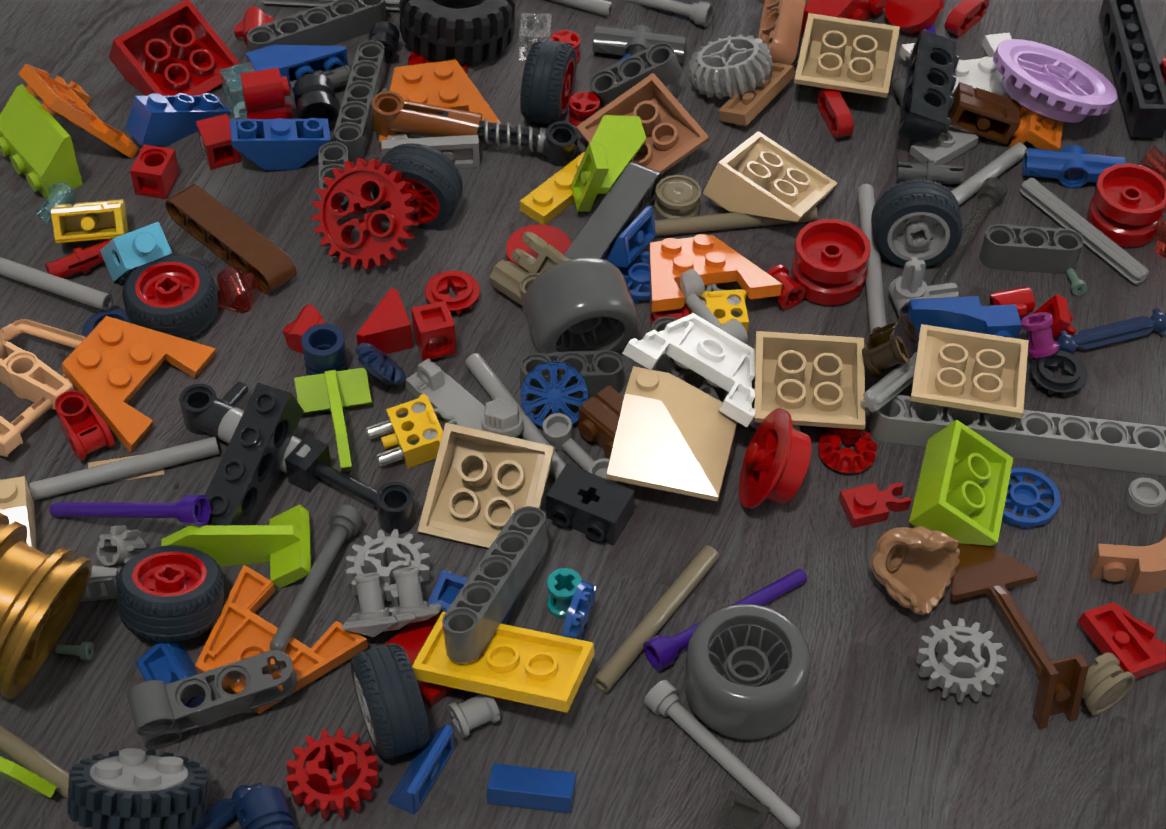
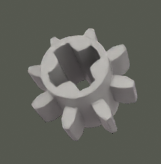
(119, 546)

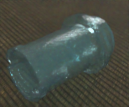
(58, 194)

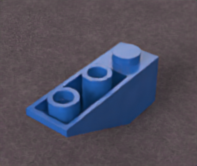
(298, 60)
(166, 119)

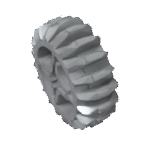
(730, 66)

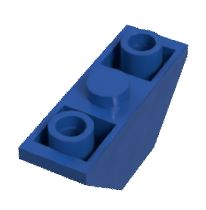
(279, 141)

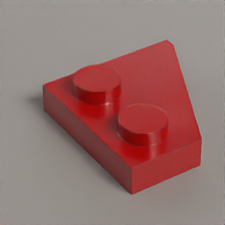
(1127, 638)

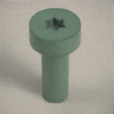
(1078, 286)
(84, 651)

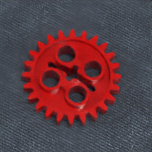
(357, 185)

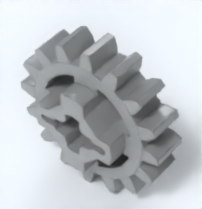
(385, 556)
(960, 660)

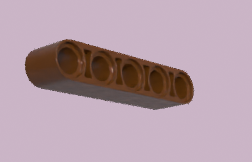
(230, 238)

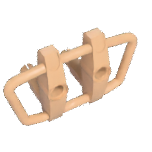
(30, 377)

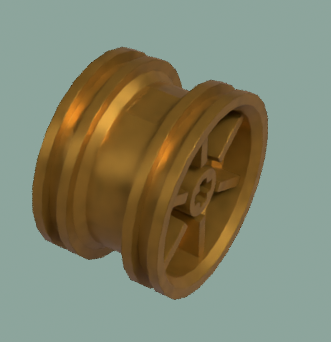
(35, 603)

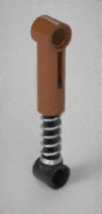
(396, 115)

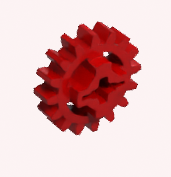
(311, 777)

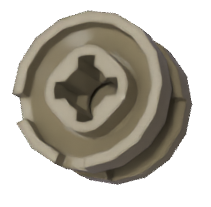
(677, 197)
(1106, 684)

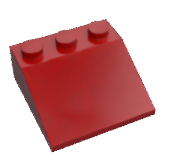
(172, 54)

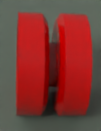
(1128, 204)
(831, 261)

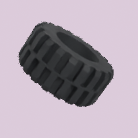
(457, 28)

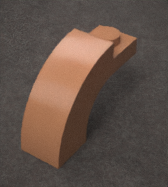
(1137, 564)

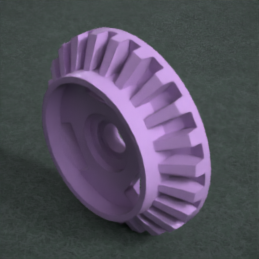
(1052, 81)

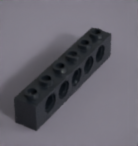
(1134, 67)

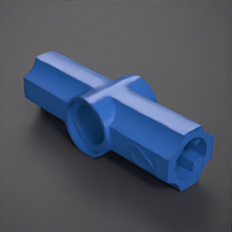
(1069, 165)

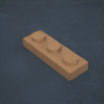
(745, 108)

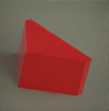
(387, 326)

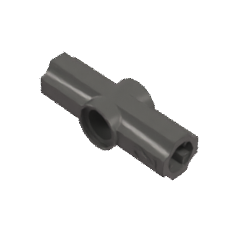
(621, 41)

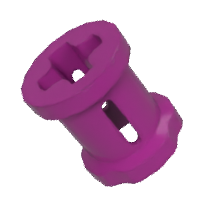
(1040, 335)

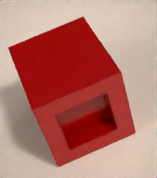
(154, 171)
(434, 330)

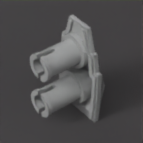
(375, 617)

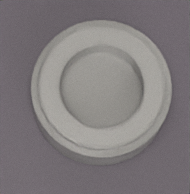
(1145, 495)

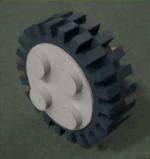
(137, 791)

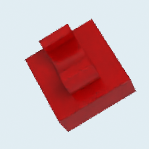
(1061, 317)

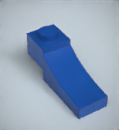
(965, 315)

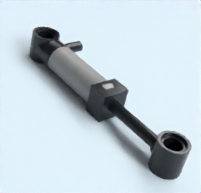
(304, 460)

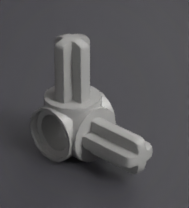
(912, 286)

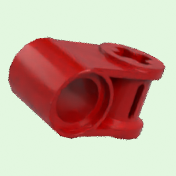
(82, 424)

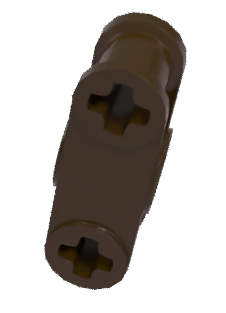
(890, 345)

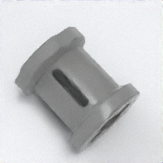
(473, 713)

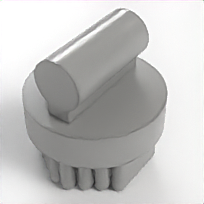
(502, 418)

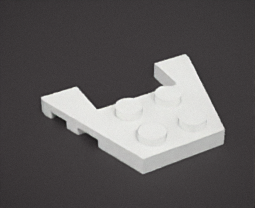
(976, 72)
(710, 353)

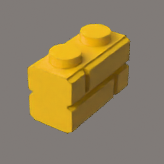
(89, 221)

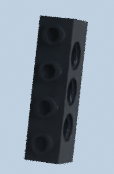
(929, 88)
(253, 456)

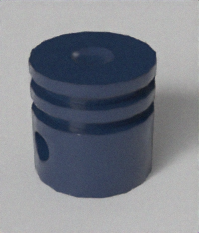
(324, 349)
(264, 809)

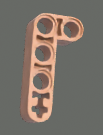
(781, 28)

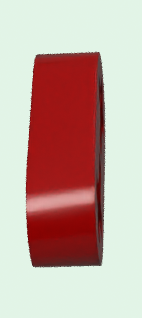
(965, 16)
(835, 113)

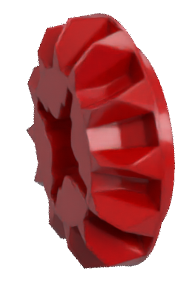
(461, 283)
(845, 459)

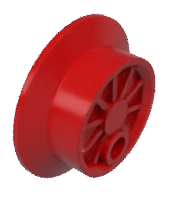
(774, 461)

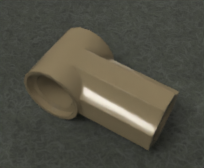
(511, 280)

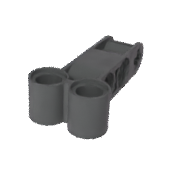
(162, 711)

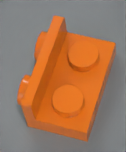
(1038, 130)

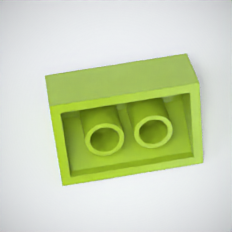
(37, 143)
(962, 486)

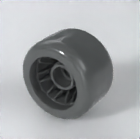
(580, 307)
(746, 671)

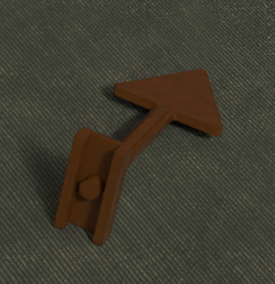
(990, 572)

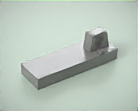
(459, 149)
(446, 395)

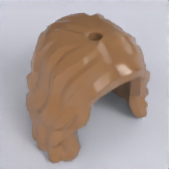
(915, 566)

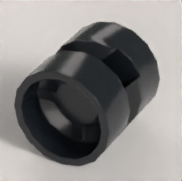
(316, 98)

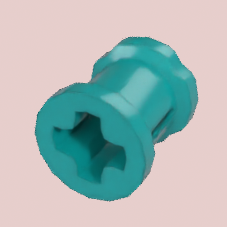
(561, 586)

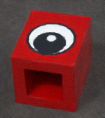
(216, 142)

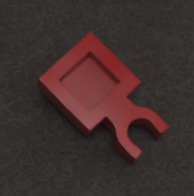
(868, 505)

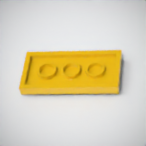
(513, 666)

